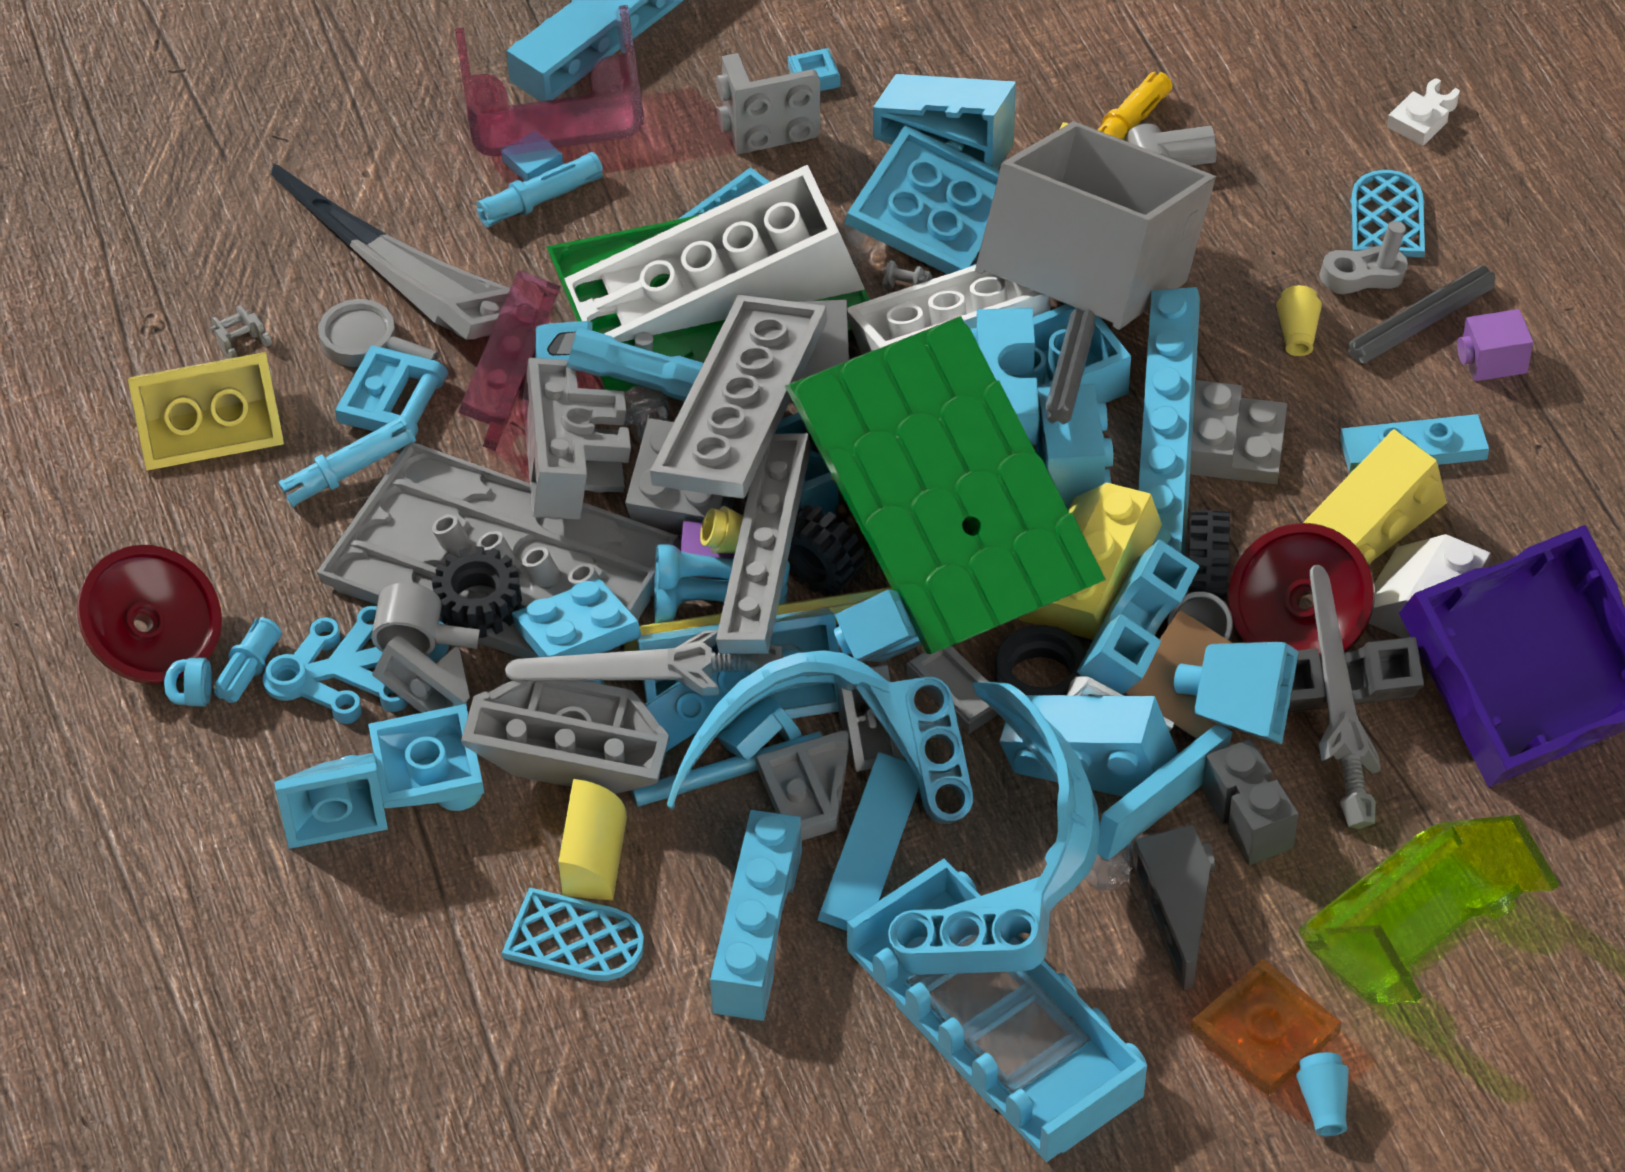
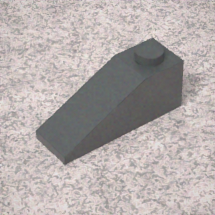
(1175, 881)

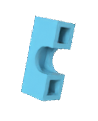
(1009, 347)
(876, 628)
(1126, 636)

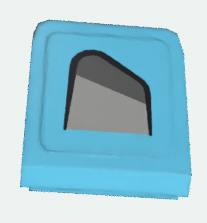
(556, 339)

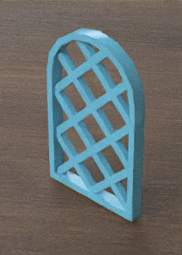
(1393, 176)
(595, 910)

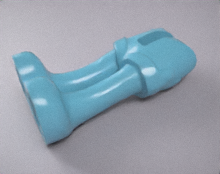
(676, 585)

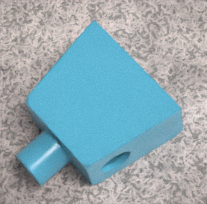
(1243, 686)

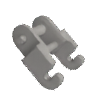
(892, 273)
(251, 324)

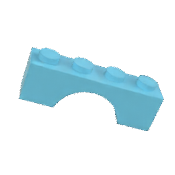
(751, 925)

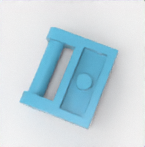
(379, 384)

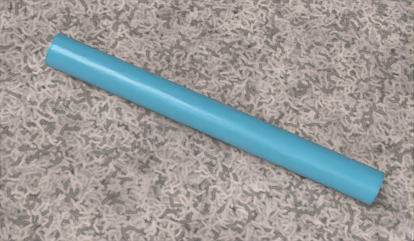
(710, 774)

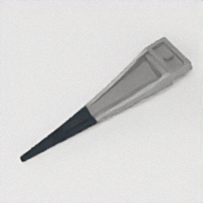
(439, 290)

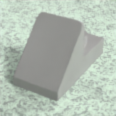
(420, 679)

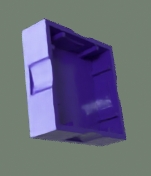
(1527, 654)

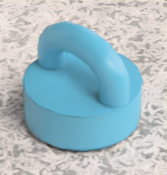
(196, 682)

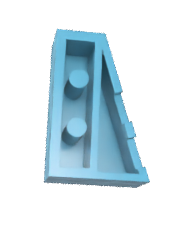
(959, 112)
(1114, 737)

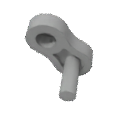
(1369, 268)

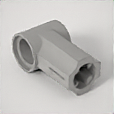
(1186, 146)

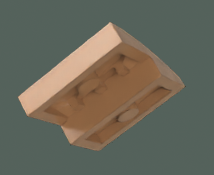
(1180, 644)

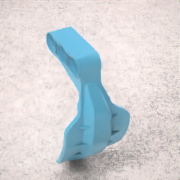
(889, 702)
(1025, 905)

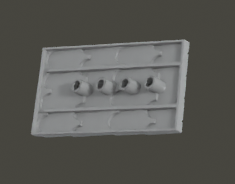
(443, 504)

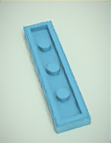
(1158, 793)
(871, 841)

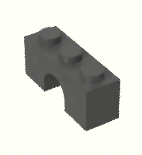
(1376, 674)

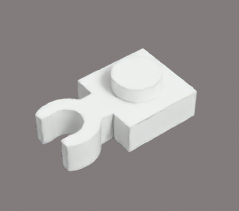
(1421, 116)

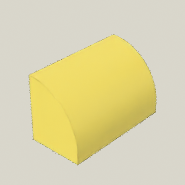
(591, 842)

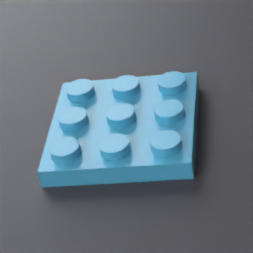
(927, 202)

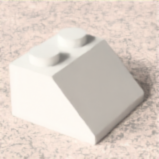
(1417, 568)

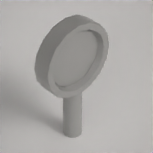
(355, 325)

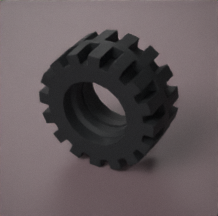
(1210, 551)

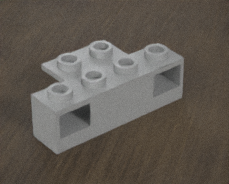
(562, 440)

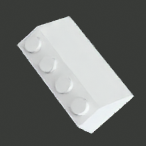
(935, 302)

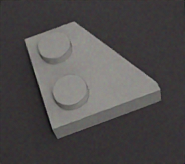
(808, 781)

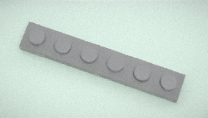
(763, 547)

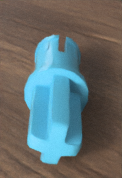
(247, 659)

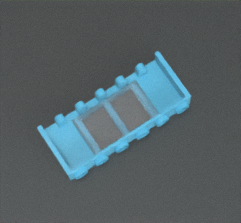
(1010, 1035)

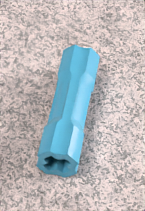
(604, 356)

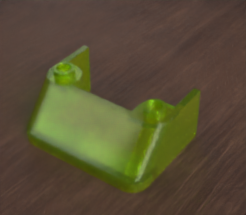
(1421, 898)

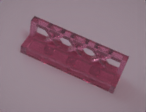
(506, 355)

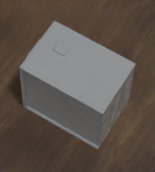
(1095, 222)

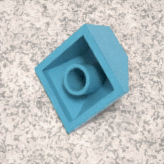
(331, 801)

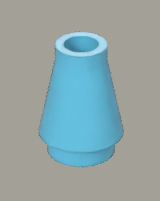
(1325, 1090)

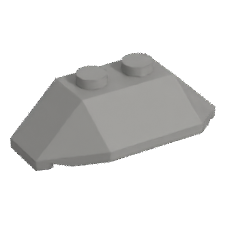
(568, 733)

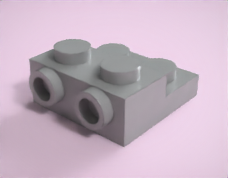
(1236, 434)

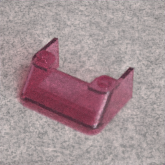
(604, 116)

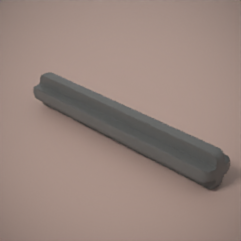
(1421, 314)
(1070, 366)

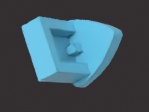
(756, 727)

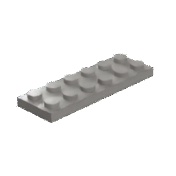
(739, 397)

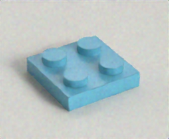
(577, 622)

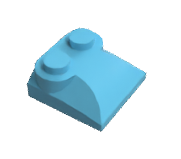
(424, 760)

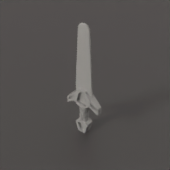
(688, 663)
(1344, 735)

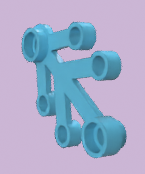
(346, 664)

